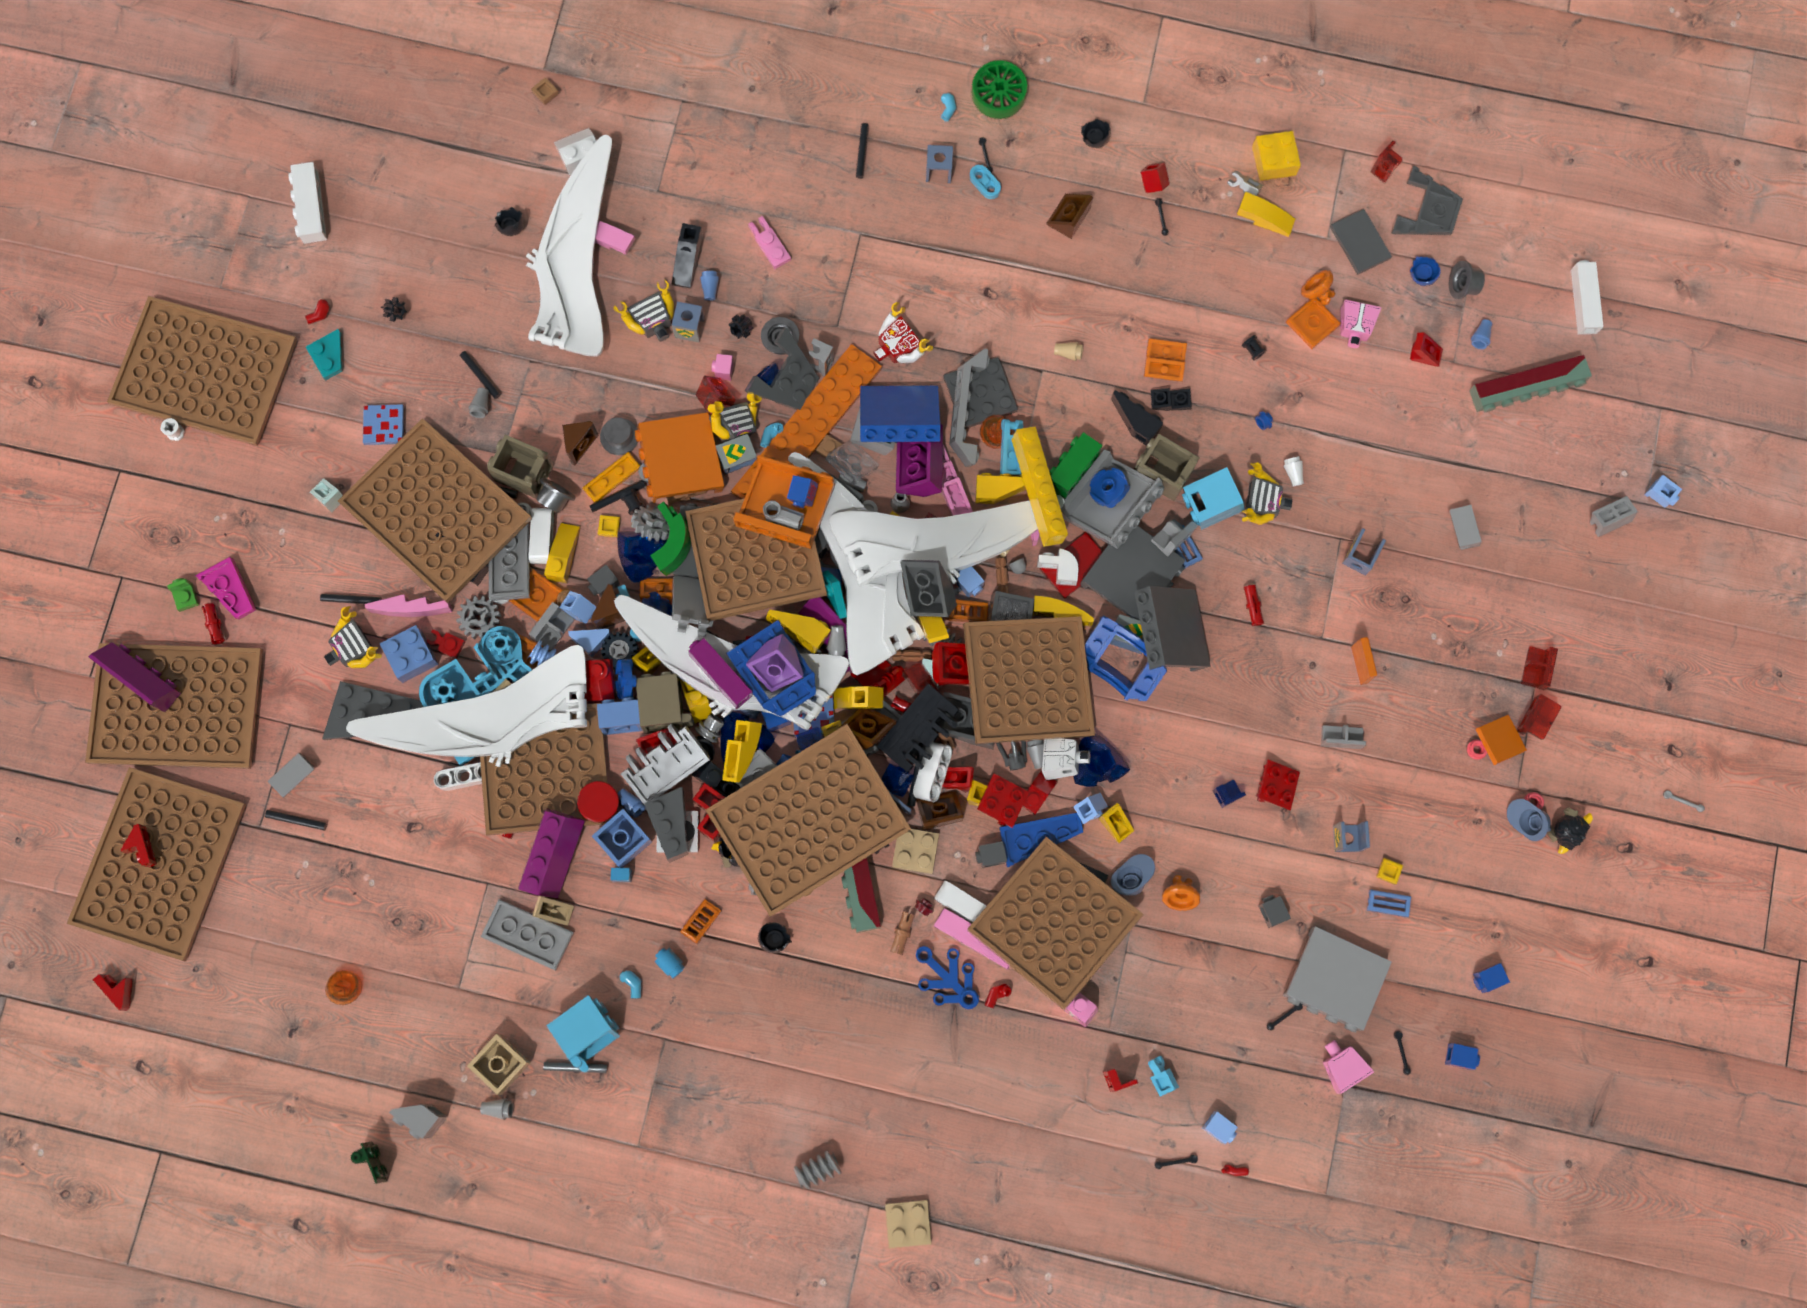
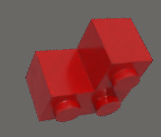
(706, 798)

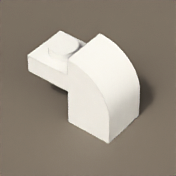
(1064, 563)

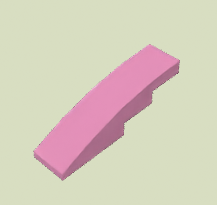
(612, 237)
(952, 488)
(402, 607)
(957, 928)

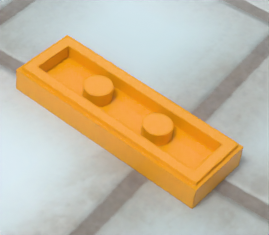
(611, 477)

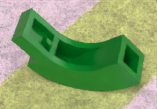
(678, 544)

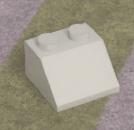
(574, 148)

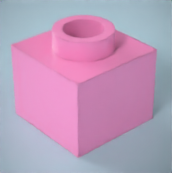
(723, 366)

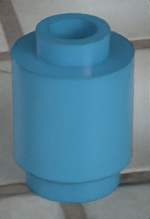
(669, 962)

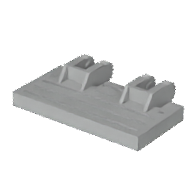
(663, 767)

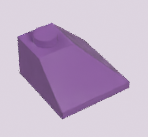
(776, 663)

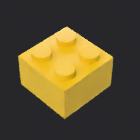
(1276, 155)

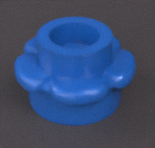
(1264, 420)

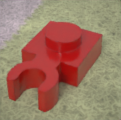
(448, 645)

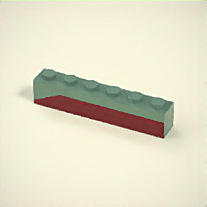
(1530, 383)
(861, 897)

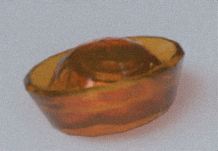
(991, 431)
(338, 991)

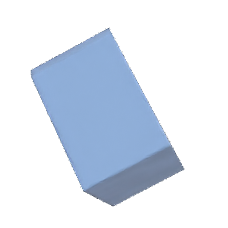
(590, 639)

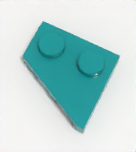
(327, 354)
(834, 593)

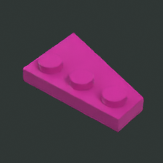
(228, 586)

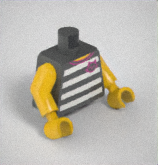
(650, 315)
(734, 420)
(1264, 497)
(350, 643)

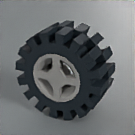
(615, 646)

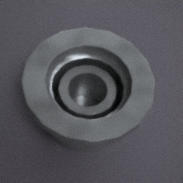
(1465, 280)
(771, 331)
(618, 436)
(553, 495)

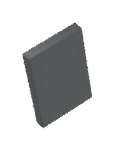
(1360, 241)

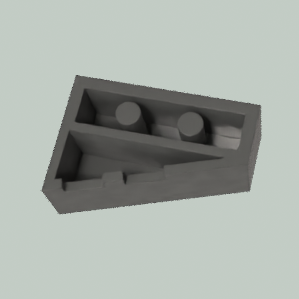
(669, 822)

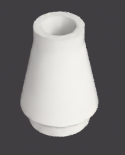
(1294, 469)

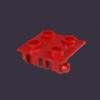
(882, 676)
(1278, 785)
(1002, 800)

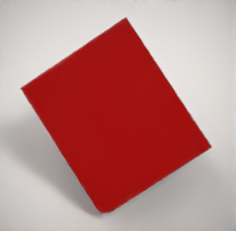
(1155, 177)

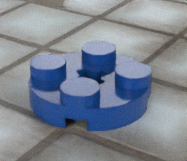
(1115, 494)
(625, 678)

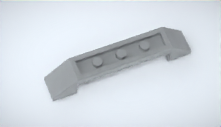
(966, 452)

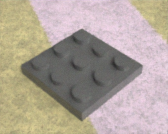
(988, 393)

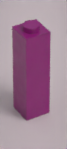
(719, 673)

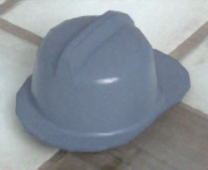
(1528, 819)
(1133, 875)

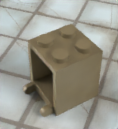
(1172, 467)
(528, 470)
(661, 702)

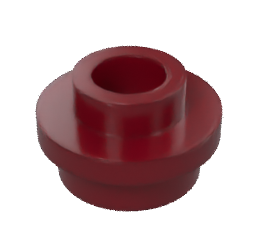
(924, 906)

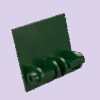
(370, 1154)

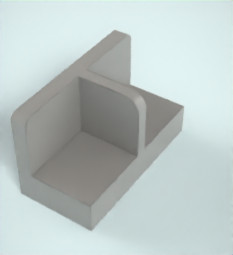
(1173, 536)
(551, 626)
(1342, 737)

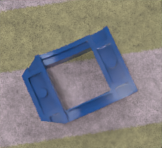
(1097, 644)
(789, 697)

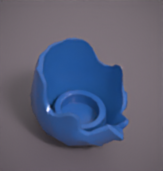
(1425, 271)

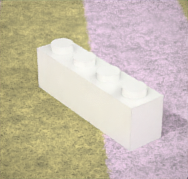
(308, 202)

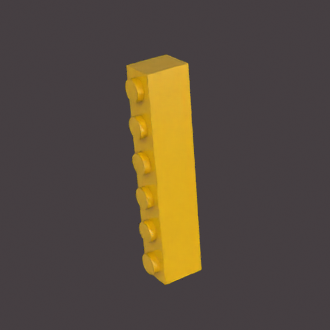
(1039, 486)

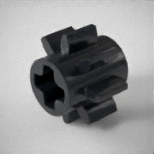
(393, 312)
(741, 326)

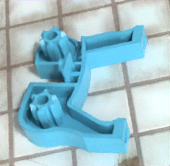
(501, 654)

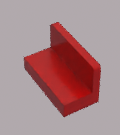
(1114, 1083)

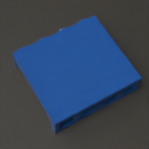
(899, 414)

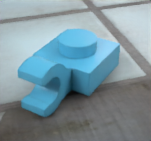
(1162, 1079)

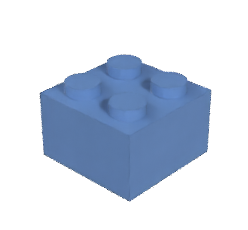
(409, 654)
(619, 716)
(621, 839)

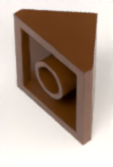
(1070, 213)
(578, 439)
(606, 612)
(869, 726)
(941, 812)

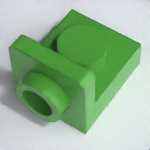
(183, 594)

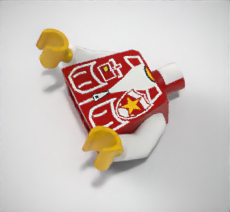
(899, 340)

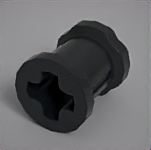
(1254, 347)
(631, 500)

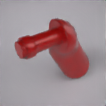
(1242, 1171)

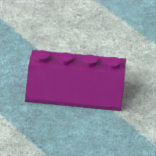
(919, 467)
(821, 611)
(136, 676)
(551, 854)

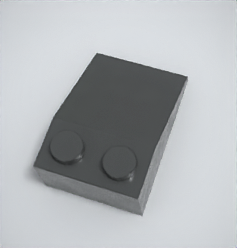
(928, 588)
(964, 719)

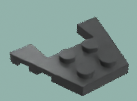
(1437, 211)
(792, 381)

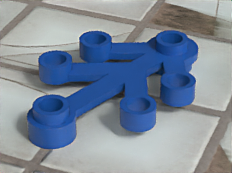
(950, 980)

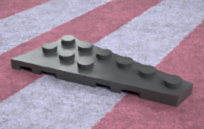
(361, 702)

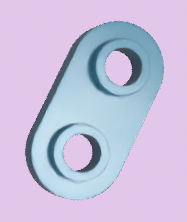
(987, 181)

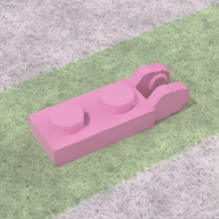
(770, 244)

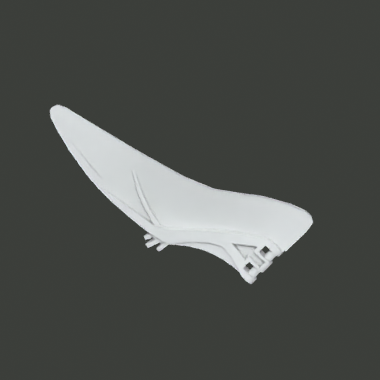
(566, 260)
(952, 540)
(873, 610)
(671, 648)
(492, 722)

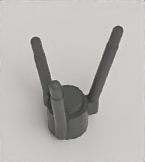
(1016, 759)

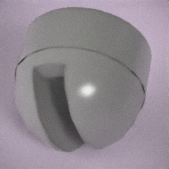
(1018, 566)

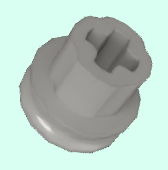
(710, 728)

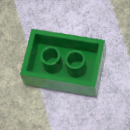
(1074, 464)

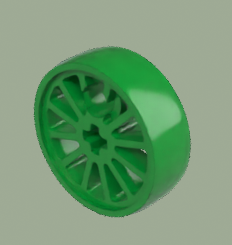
(999, 89)

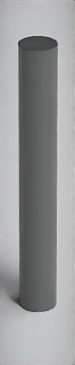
(553, 1066)

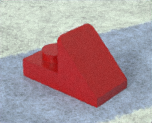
(1426, 350)
(959, 778)
(1038, 793)
(139, 841)
(118, 994)

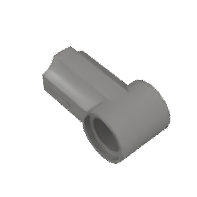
(784, 517)

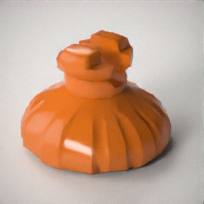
(1319, 287)
(1181, 895)

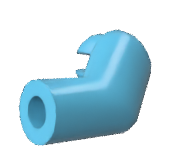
(949, 101)
(770, 432)
(633, 981)

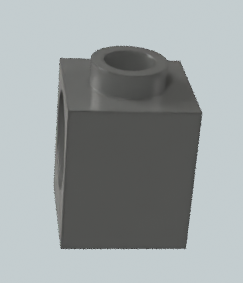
(601, 579)
(991, 854)
(1274, 911)

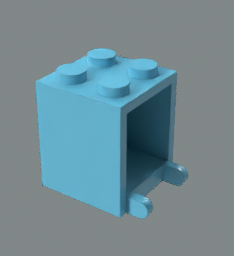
(1218, 496)
(584, 1031)

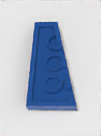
(1026, 837)

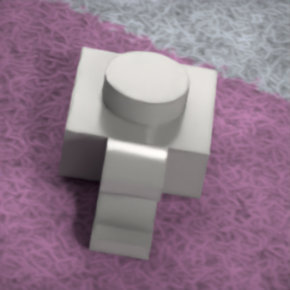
(1246, 183)

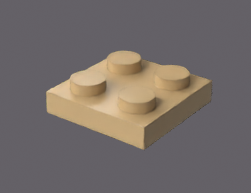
(916, 851)
(908, 1224)

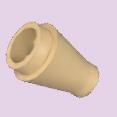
(1069, 350)

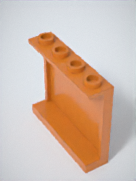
(679, 456)
(772, 483)

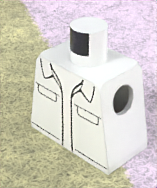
(1062, 758)

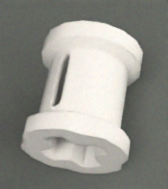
(169, 424)

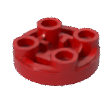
(598, 802)

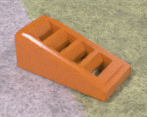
(966, 618)
(696, 939)

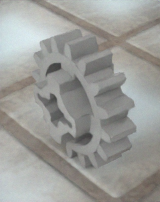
(650, 523)
(472, 622)

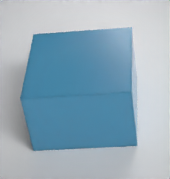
(621, 874)

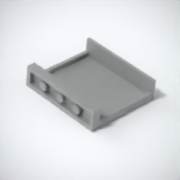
(1114, 523)
(1337, 980)

